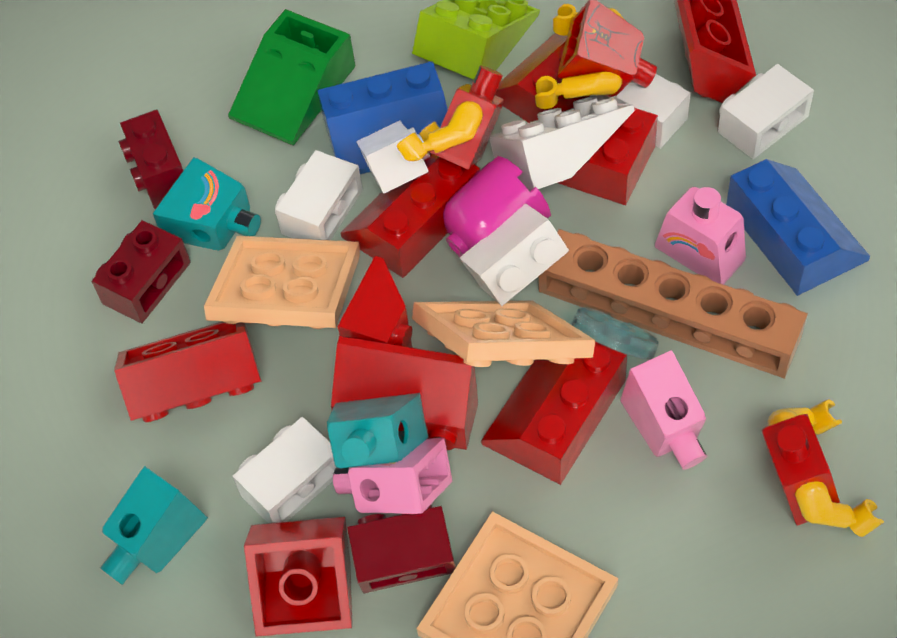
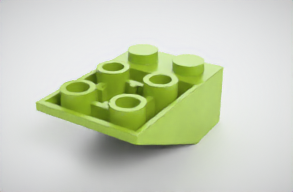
(471, 32)

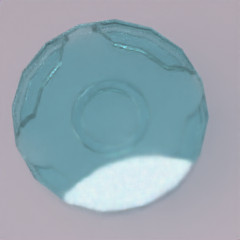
(614, 334)

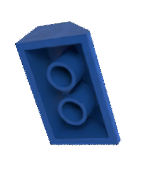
(378, 101)
(793, 225)

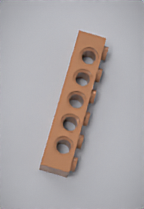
(681, 319)

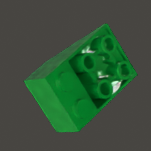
(287, 71)

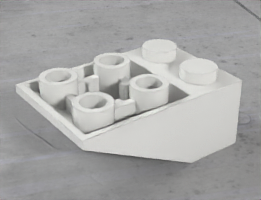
(559, 140)

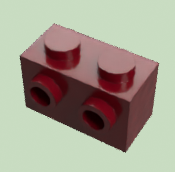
(153, 153)
(141, 271)
(400, 549)

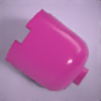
(487, 203)

